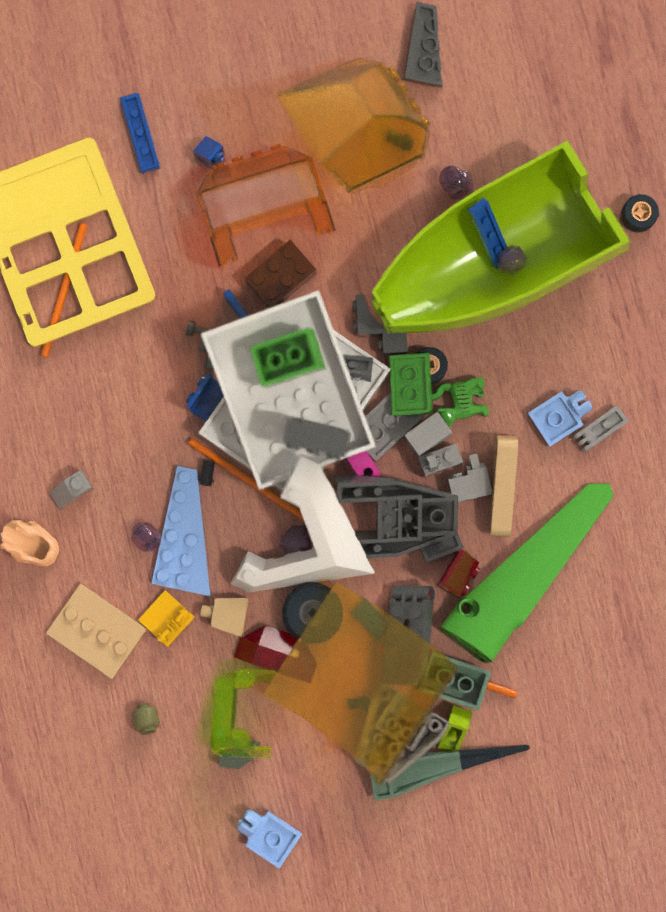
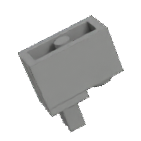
(439, 460)
(472, 485)

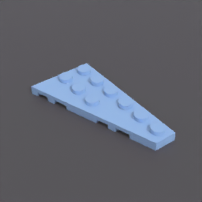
(182, 549)

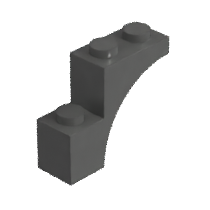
(368, 327)

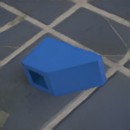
(209, 152)

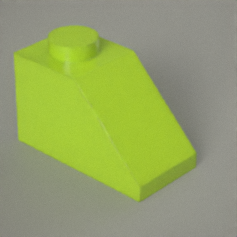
(455, 733)

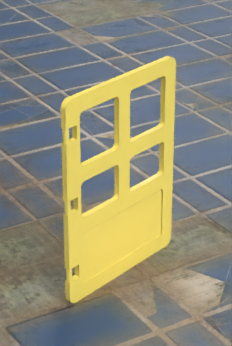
(46, 198)

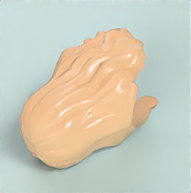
(29, 543)

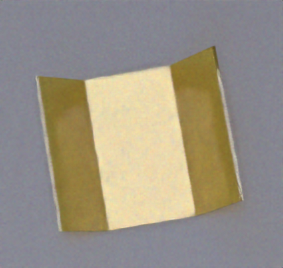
(362, 679)

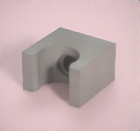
(427, 435)

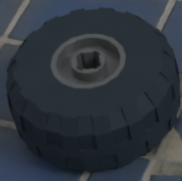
(302, 605)

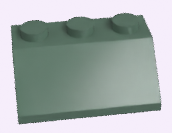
(467, 685)

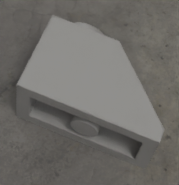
(71, 489)

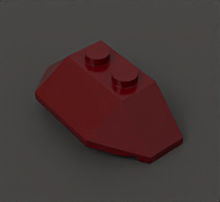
(265, 647)

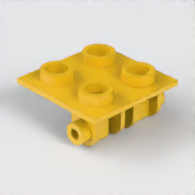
(166, 618)

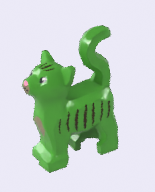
(462, 400)

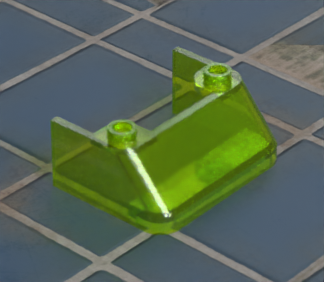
(224, 737)

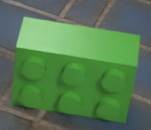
(287, 357)

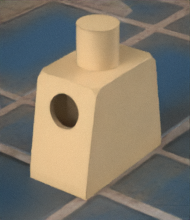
(227, 614)

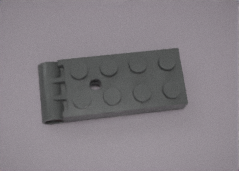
(413, 605)

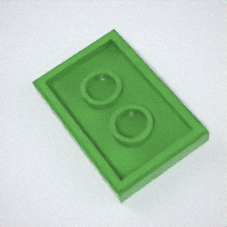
(410, 384)

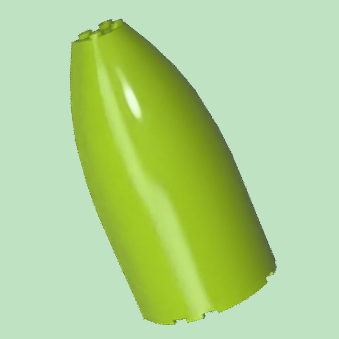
(542, 207)

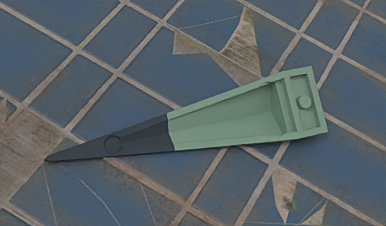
(438, 765)

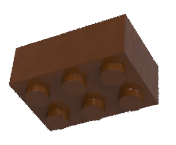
(280, 275)

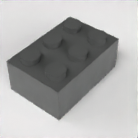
(316, 438)

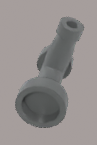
(193, 328)

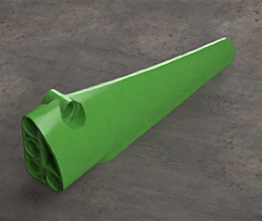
(517, 585)

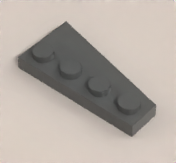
(423, 56)

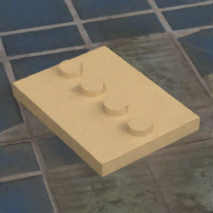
(96, 631)

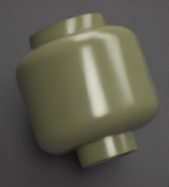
(145, 719)

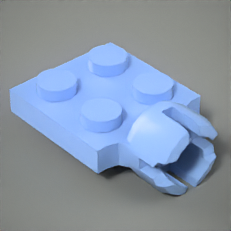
(560, 416)
(268, 836)

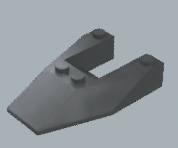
(405, 516)

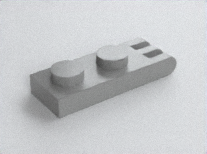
(601, 428)

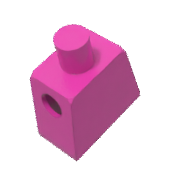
(360, 461)

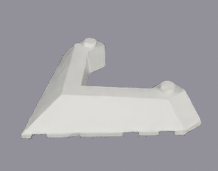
(335, 548)

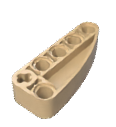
(503, 485)

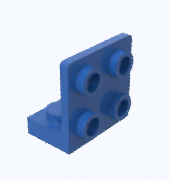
(206, 398)

